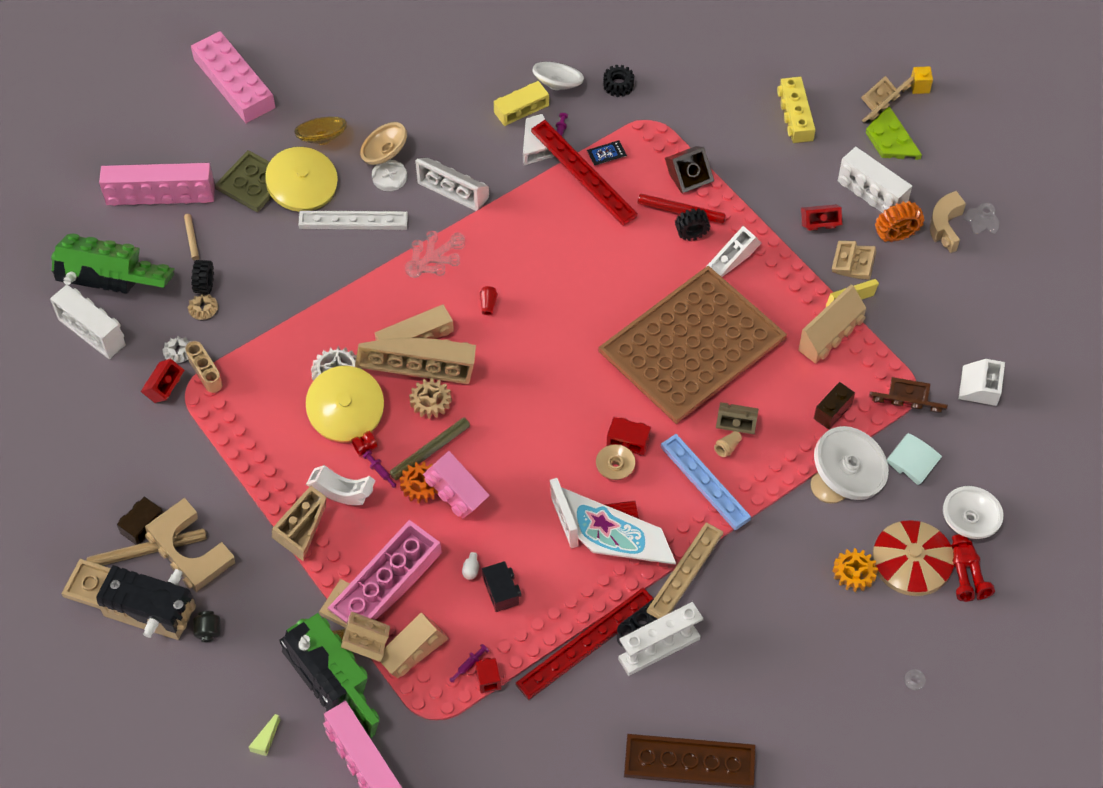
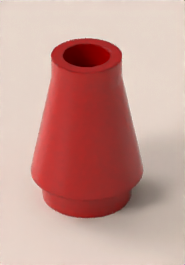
(488, 299)

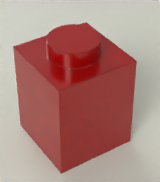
(488, 675)

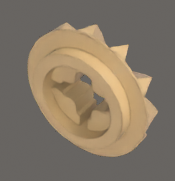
(209, 309)

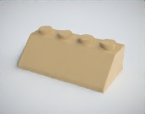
(832, 325)

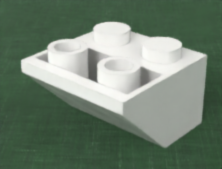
(982, 381)

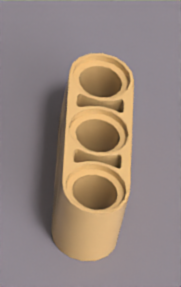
(198, 362)

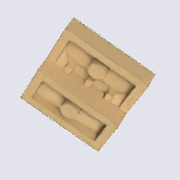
(854, 260)
(365, 636)

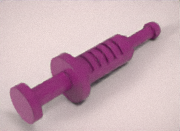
(561, 126)
(376, 464)
(469, 662)

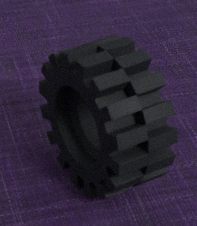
(618, 73)
(692, 224)
(202, 276)

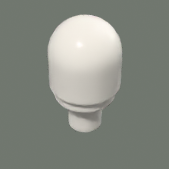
(470, 567)

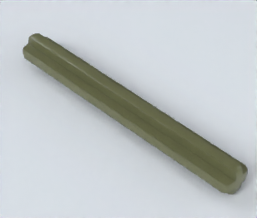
(430, 448)

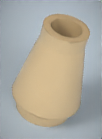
(727, 444)

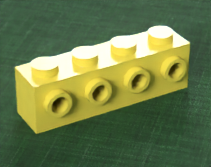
(796, 109)

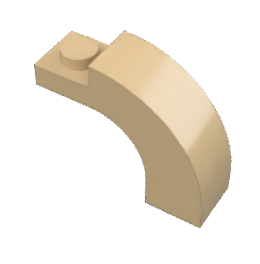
(946, 209)

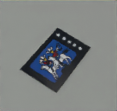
(606, 152)

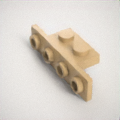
(880, 94)

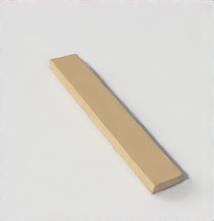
(685, 571)

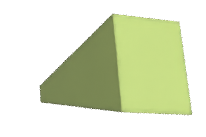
(264, 739)

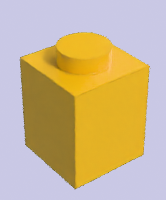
(922, 80)

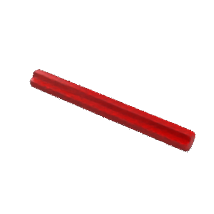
(677, 207)

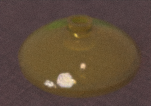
(320, 130)

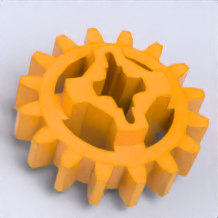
(846, 570)

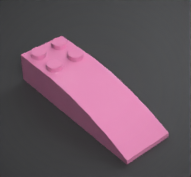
(388, 574)

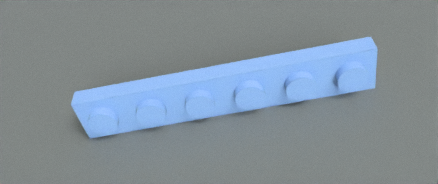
(705, 482)

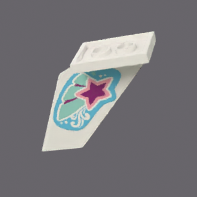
(607, 529)

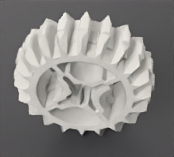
(332, 359)

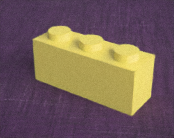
(521, 103)

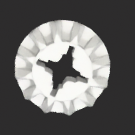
(169, 349)

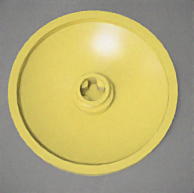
(301, 179)
(344, 403)

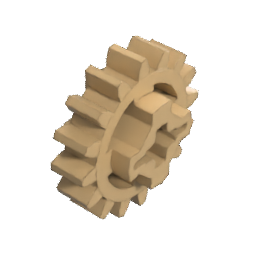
(430, 398)

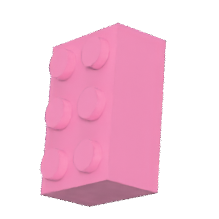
(455, 485)

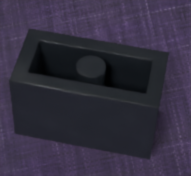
(501, 586)

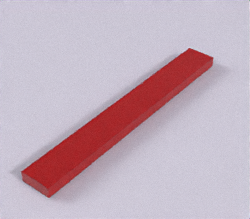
(584, 172)
(581, 646)

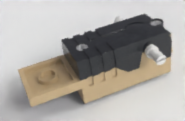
(133, 597)

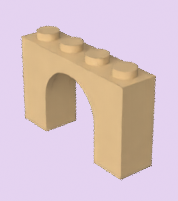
(196, 571)

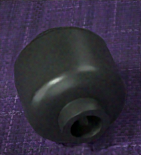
(206, 626)

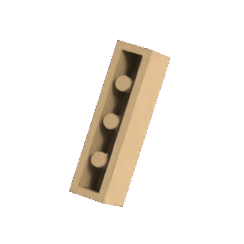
(427, 325)

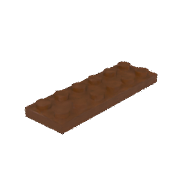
(690, 761)

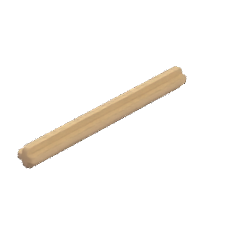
(145, 548)

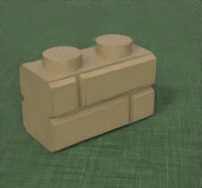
(737, 418)

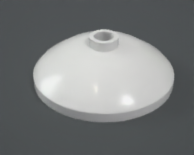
(557, 75)
(973, 504)

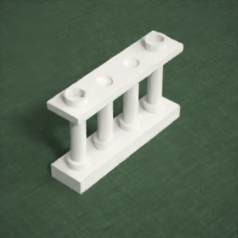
(660, 638)

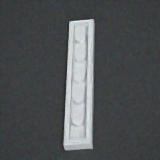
(353, 220)

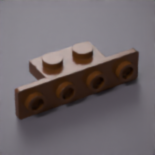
(908, 392)

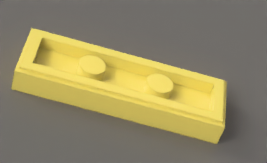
(864, 290)

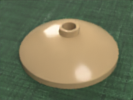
(383, 143)

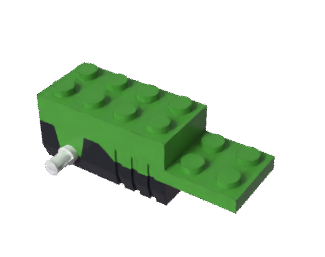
(105, 265)
(328, 668)

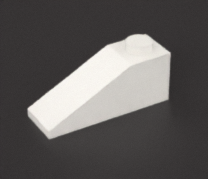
(735, 252)

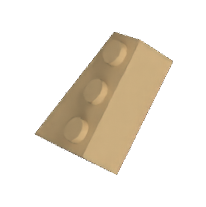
(300, 523)
(412, 645)

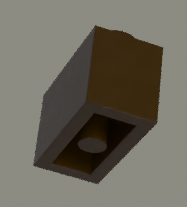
(834, 405)
(134, 522)

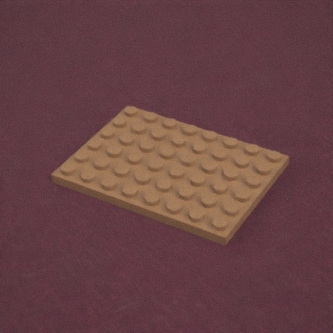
(692, 344)

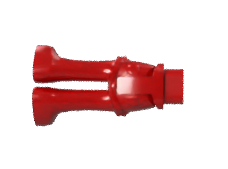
(967, 557)

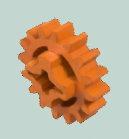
(411, 484)

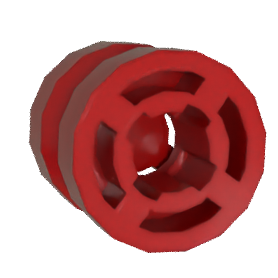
(364, 443)

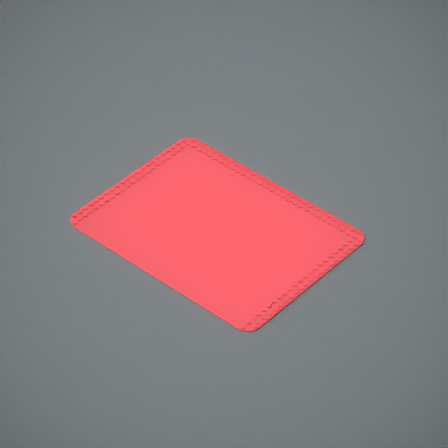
(539, 408)

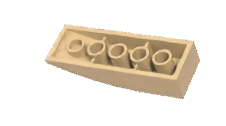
(419, 358)

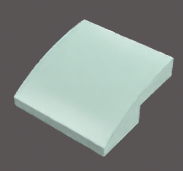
(913, 458)

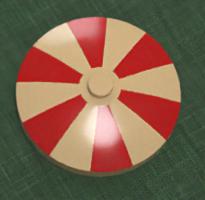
(913, 558)

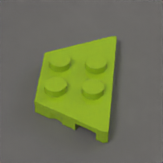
(891, 137)

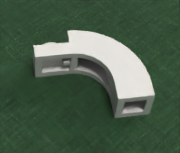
(340, 488)

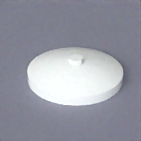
(851, 463)

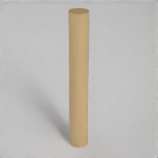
(191, 237)

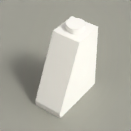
(533, 148)

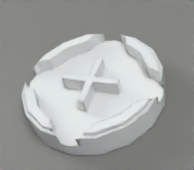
(389, 175)

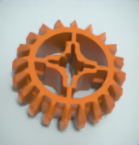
(899, 221)

